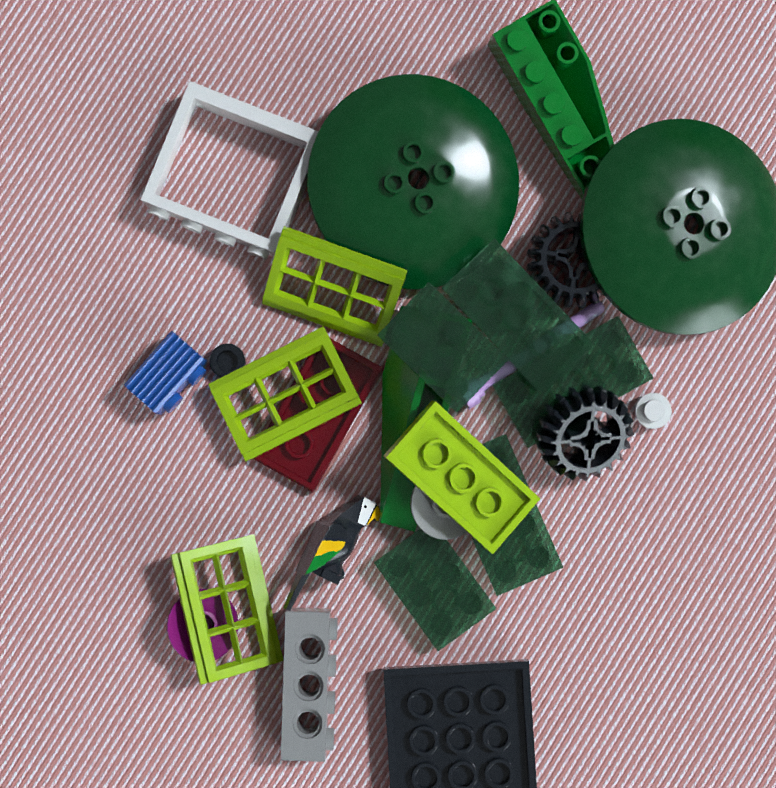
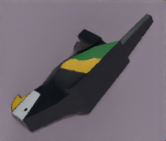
(332, 544)

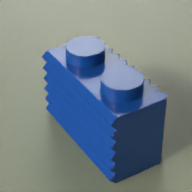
(167, 374)

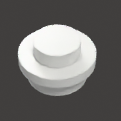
(653, 410)

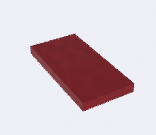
(310, 454)

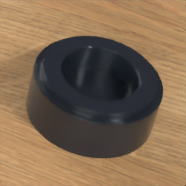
(226, 359)

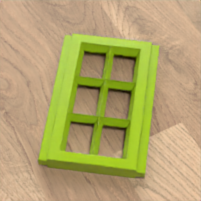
(341, 257)
(299, 423)
(194, 615)

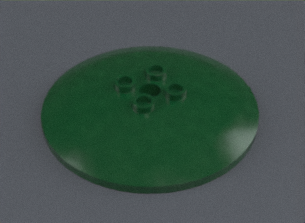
(363, 167)
(638, 235)

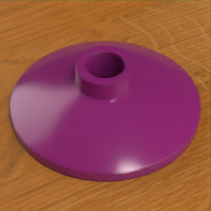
(214, 617)

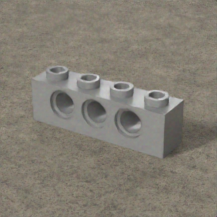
(296, 740)

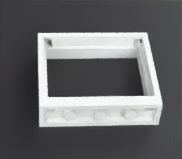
(246, 115)

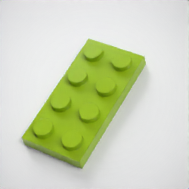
(461, 477)

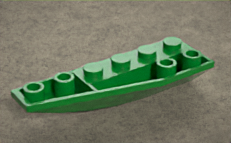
(556, 89)
(402, 401)

